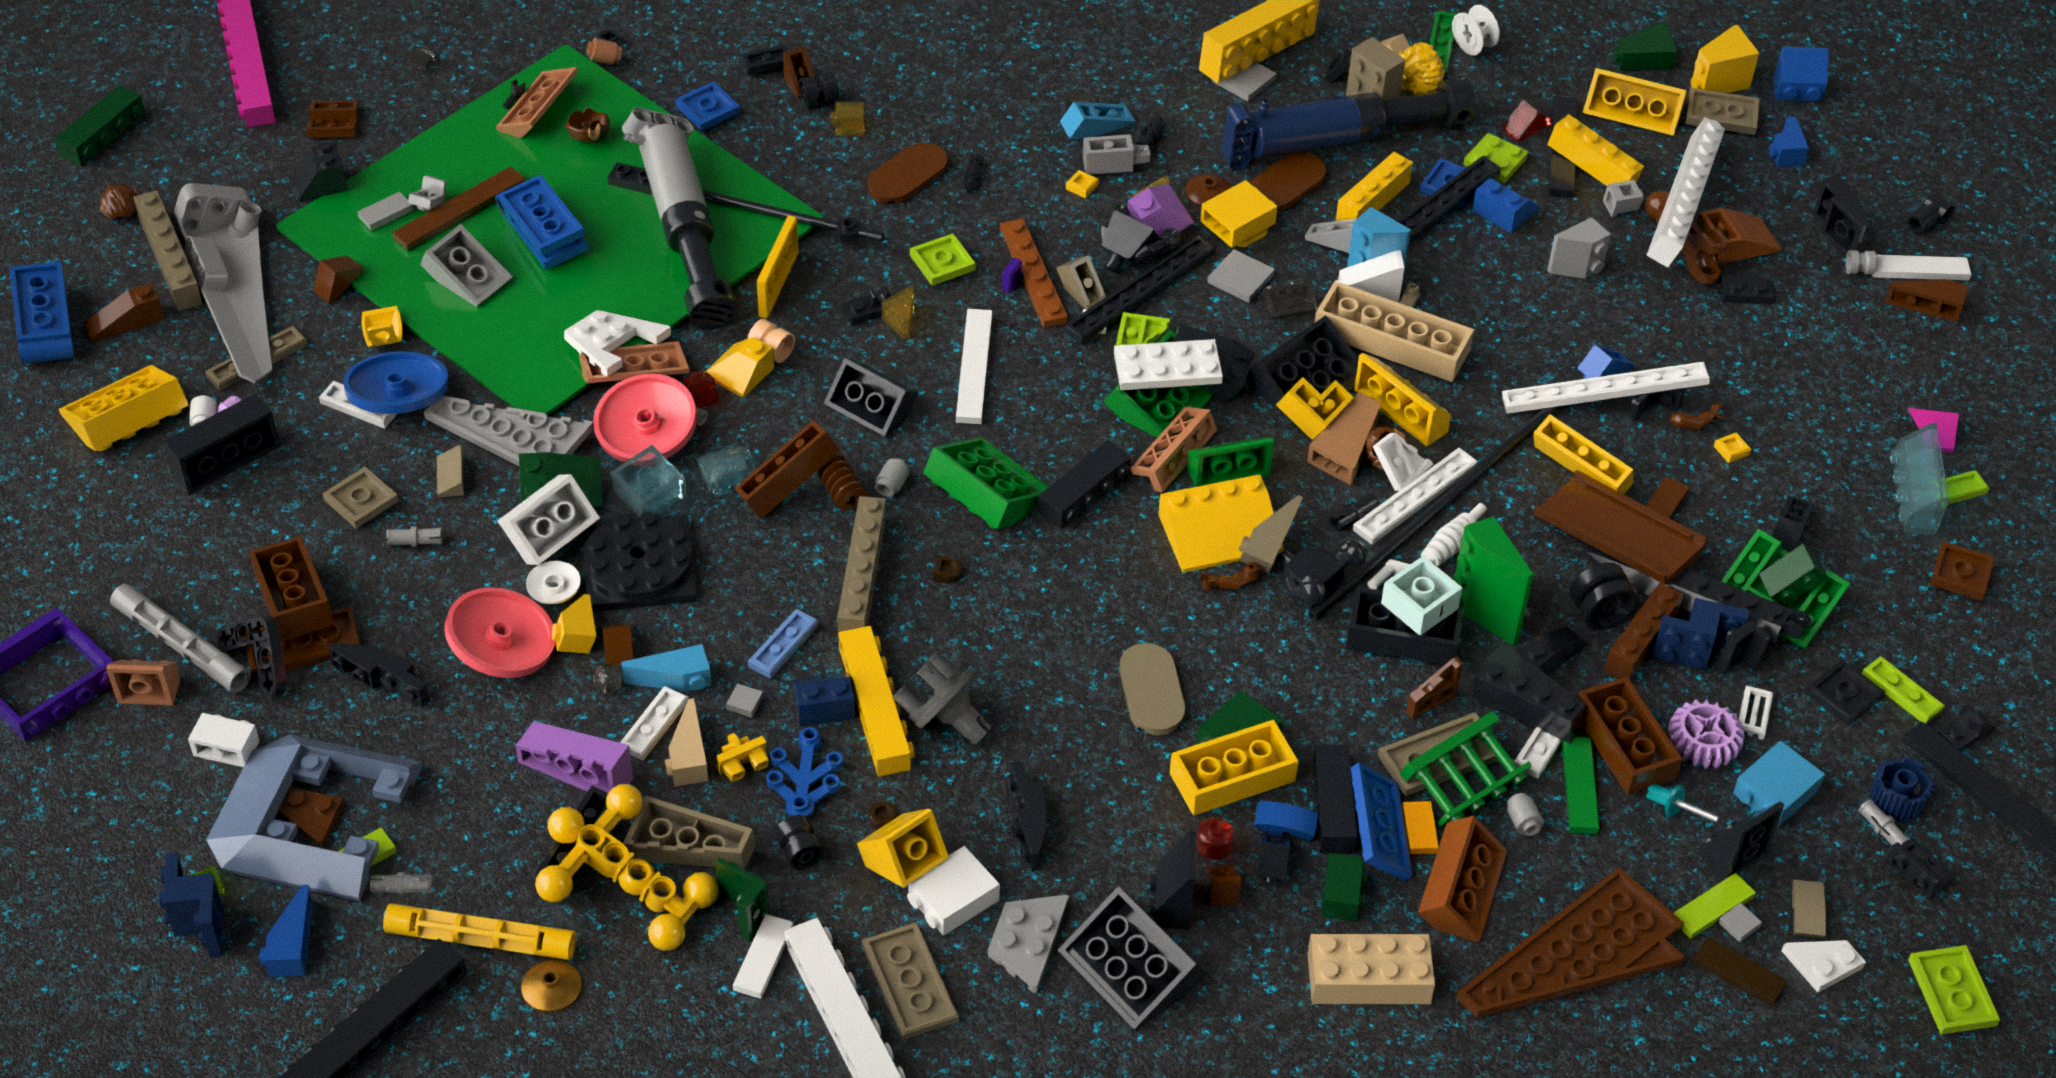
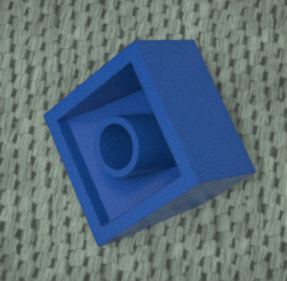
(1801, 74)
(1502, 205)

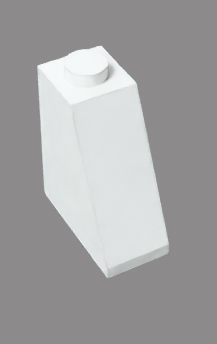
(1377, 276)

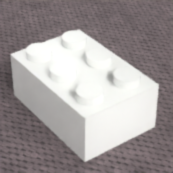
(548, 519)

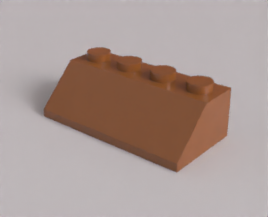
(1463, 879)

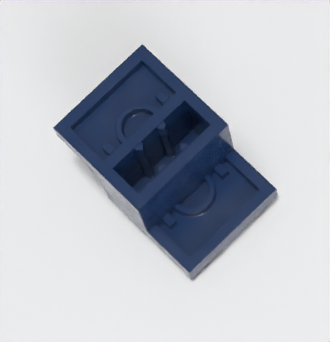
(1692, 640)
(192, 904)

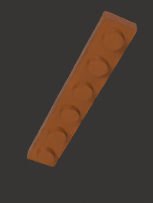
(1034, 273)

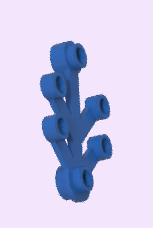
(804, 776)

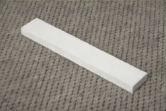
(974, 366)
(1415, 496)

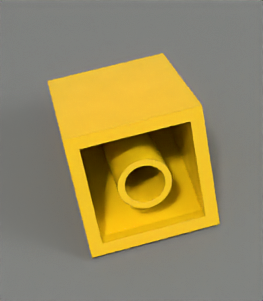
(1726, 63)
(904, 847)

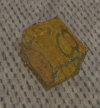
(848, 118)

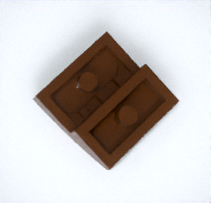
(333, 119)

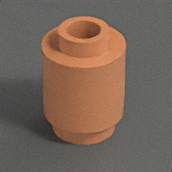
(604, 51)

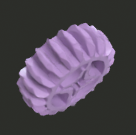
(1706, 734)

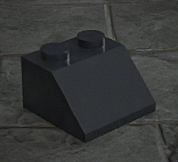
(321, 172)

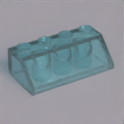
(1920, 480)

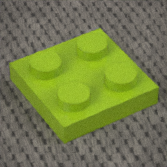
(1500, 152)
(942, 259)

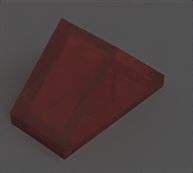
(1525, 122)

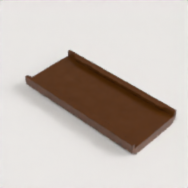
(1622, 528)

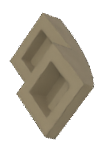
(1809, 908)

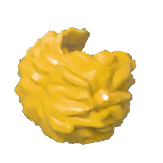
(1421, 70)

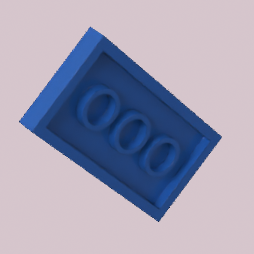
(1381, 822)

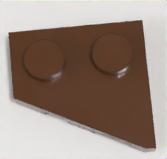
(1436, 690)
(311, 813)

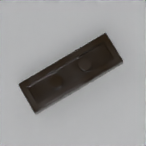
(1740, 971)

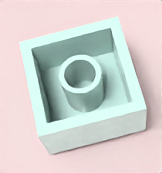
(1421, 595)

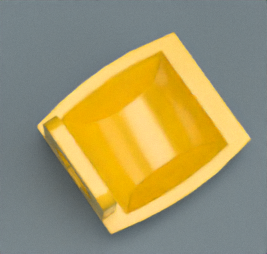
(382, 326)

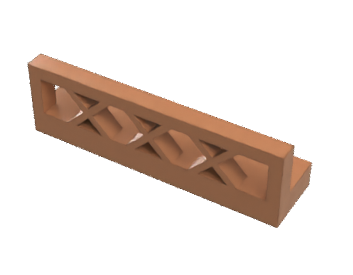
(1173, 460)

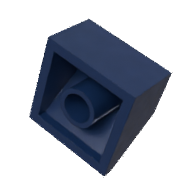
(824, 699)

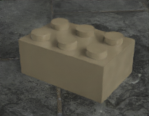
(1375, 70)

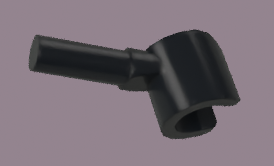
(517, 92)

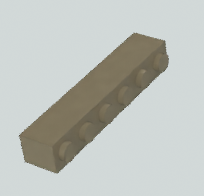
(167, 250)
(862, 564)

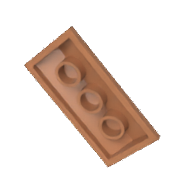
(535, 101)
(639, 359)

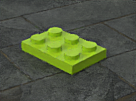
(1953, 989)

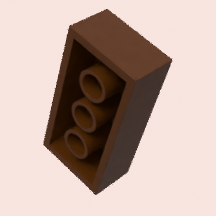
(291, 588)
(1628, 736)

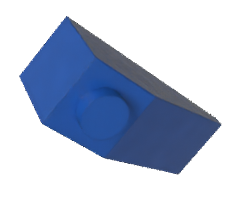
(289, 938)

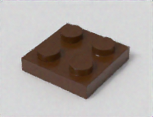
(1962, 570)

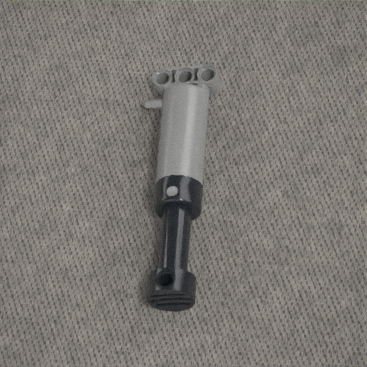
(682, 212)

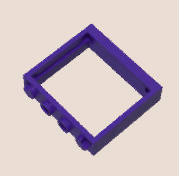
(33, 639)

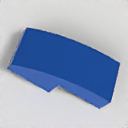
(1282, 817)

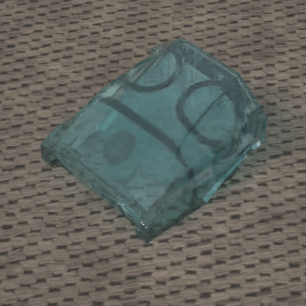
(725, 468)

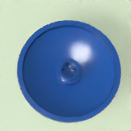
(395, 382)

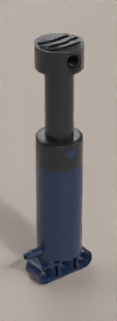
(1338, 121)

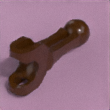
(1699, 244)

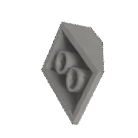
(465, 267)

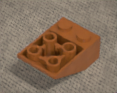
(1745, 234)

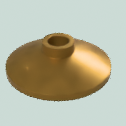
(554, 995)

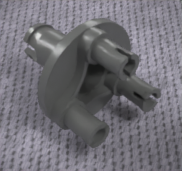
(948, 703)

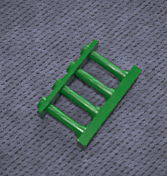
(1463, 744)

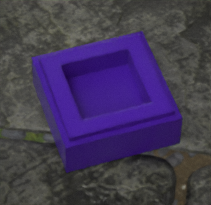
(1011, 275)

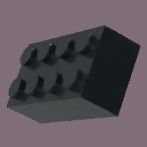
(221, 443)
(1380, 631)

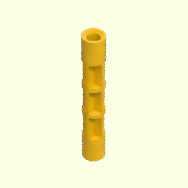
(479, 931)

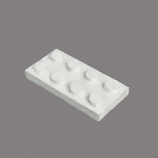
(1167, 364)

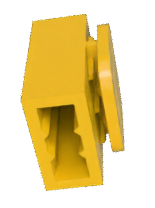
(1239, 215)

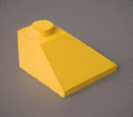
(743, 366)

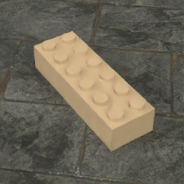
(1397, 331)

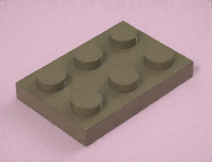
(1732, 111)

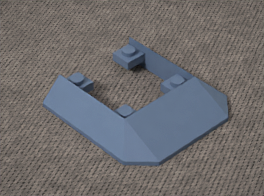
(257, 846)

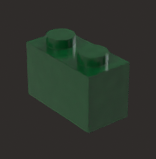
(1793, 575)
(1342, 887)

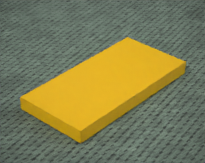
(777, 267)

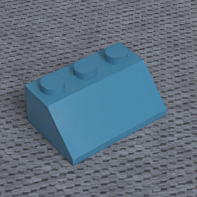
(1375, 236)

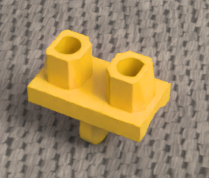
(739, 753)

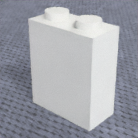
(954, 891)

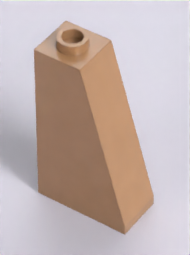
(1342, 443)

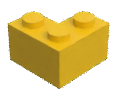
(1311, 409)

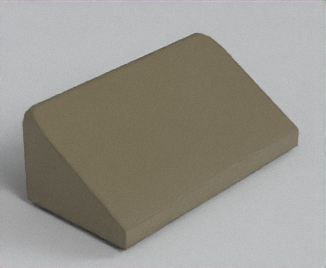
(450, 473)

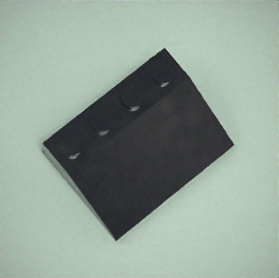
(1315, 354)
(1131, 959)

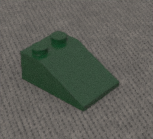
(542, 467)

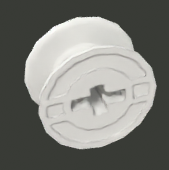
(1469, 24)

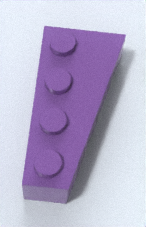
(575, 757)

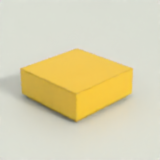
(1082, 184)
(1732, 447)

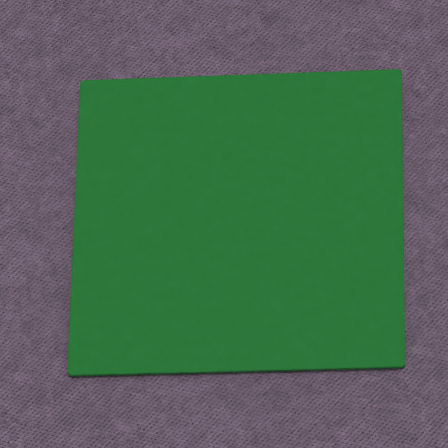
(517, 334)

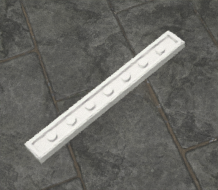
(1605, 387)

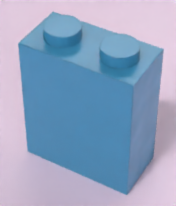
(1779, 777)

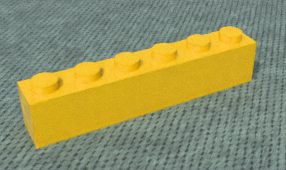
(874, 701)

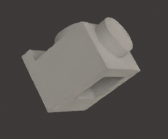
(1622, 197)

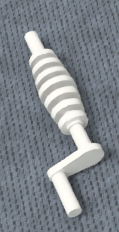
(1440, 548)

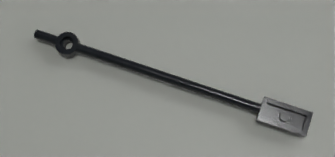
(847, 228)

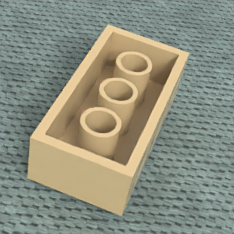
(1370, 969)

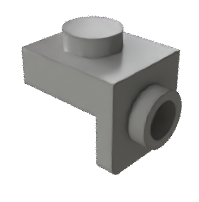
(430, 195)

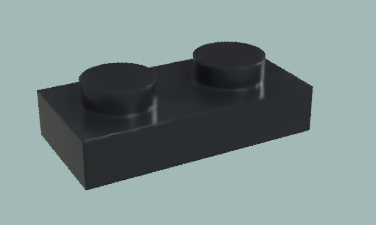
(764, 59)

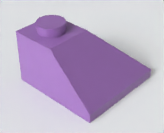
(1159, 209)

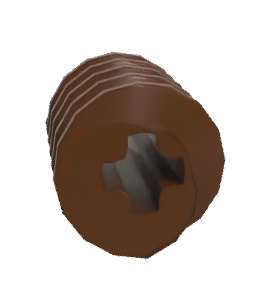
(841, 483)

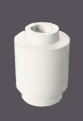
(201, 409)

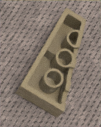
(686, 837)

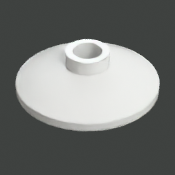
(553, 582)

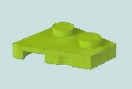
(1141, 329)

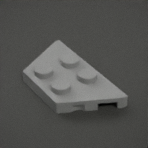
(1027, 936)

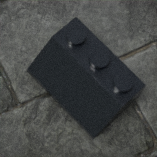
(870, 397)

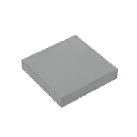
(1249, 82)
(1241, 275)

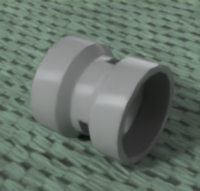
(1861, 262)

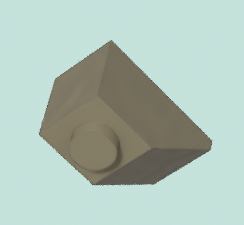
(1082, 281)

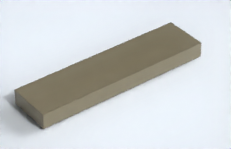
(280, 345)

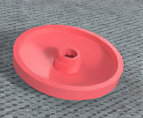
(643, 414)
(499, 632)

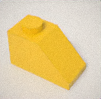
(575, 627)

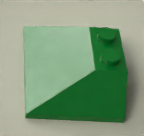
(1817, 603)

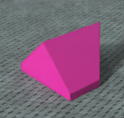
(1945, 422)

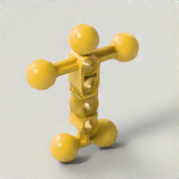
(623, 803)

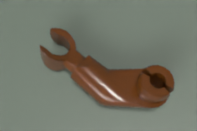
(1694, 422)
(1235, 582)

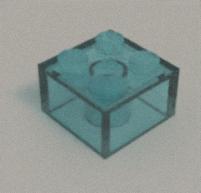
(648, 482)

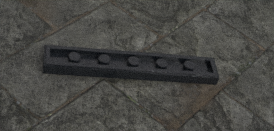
(1561, 169)
(1449, 196)

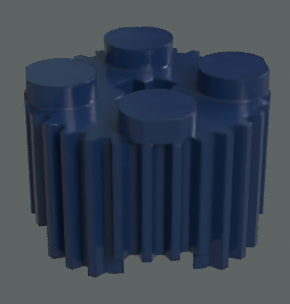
(1902, 788)

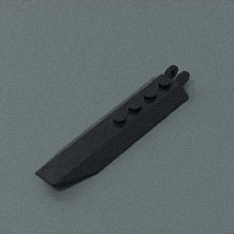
(1767, 614)

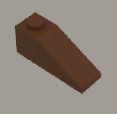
(1932, 297)
(127, 312)

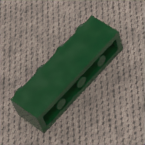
(99, 125)

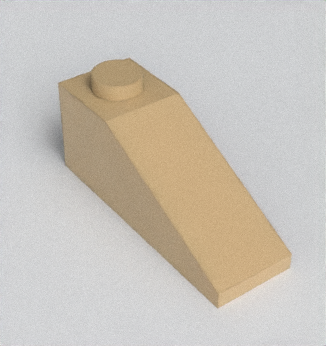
(686, 750)

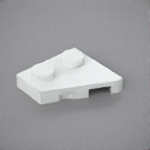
(1400, 460)
(1824, 961)

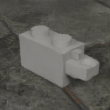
(1112, 154)

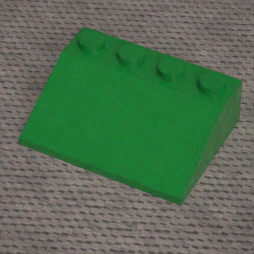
(1155, 407)
(985, 481)
(1493, 580)

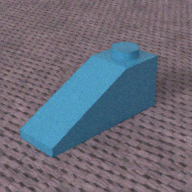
(1095, 119)
(677, 669)

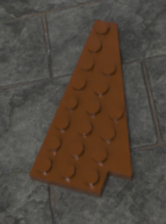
(1593, 942)

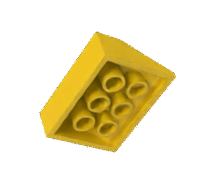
(125, 407)
(1212, 519)

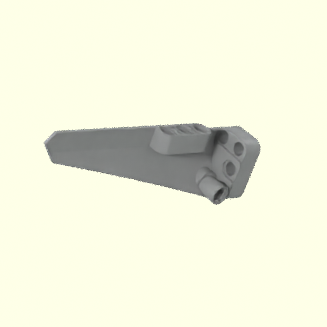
(226, 261)

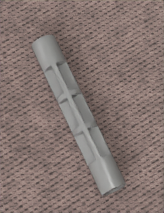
(180, 638)

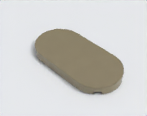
(1151, 688)

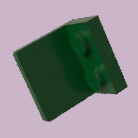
(747, 892)

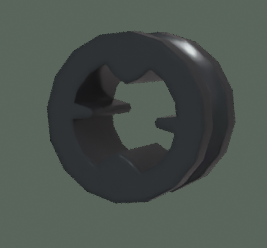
(609, 35)

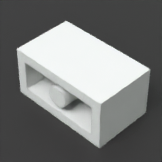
(223, 739)

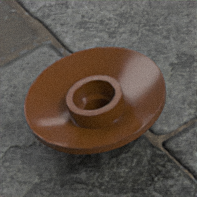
(1205, 187)

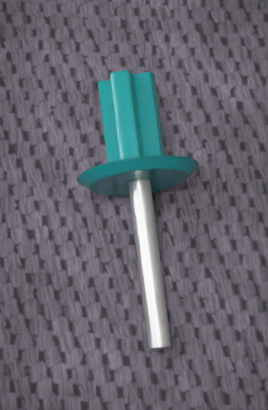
(1674, 801)

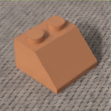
(144, 681)

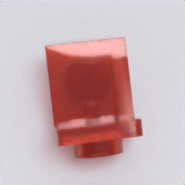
(702, 388)

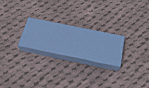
(783, 643)

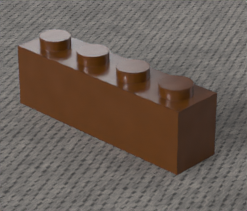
(787, 469)
(1641, 633)

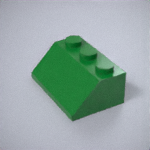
(1230, 461)

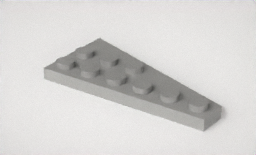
(508, 430)

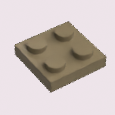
(360, 497)

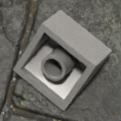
(1579, 250)

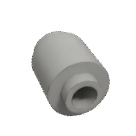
(892, 477)
(1524, 814)

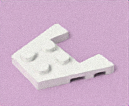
(605, 331)

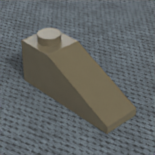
(1268, 536)

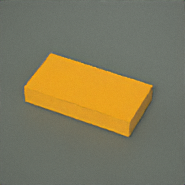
(1420, 827)

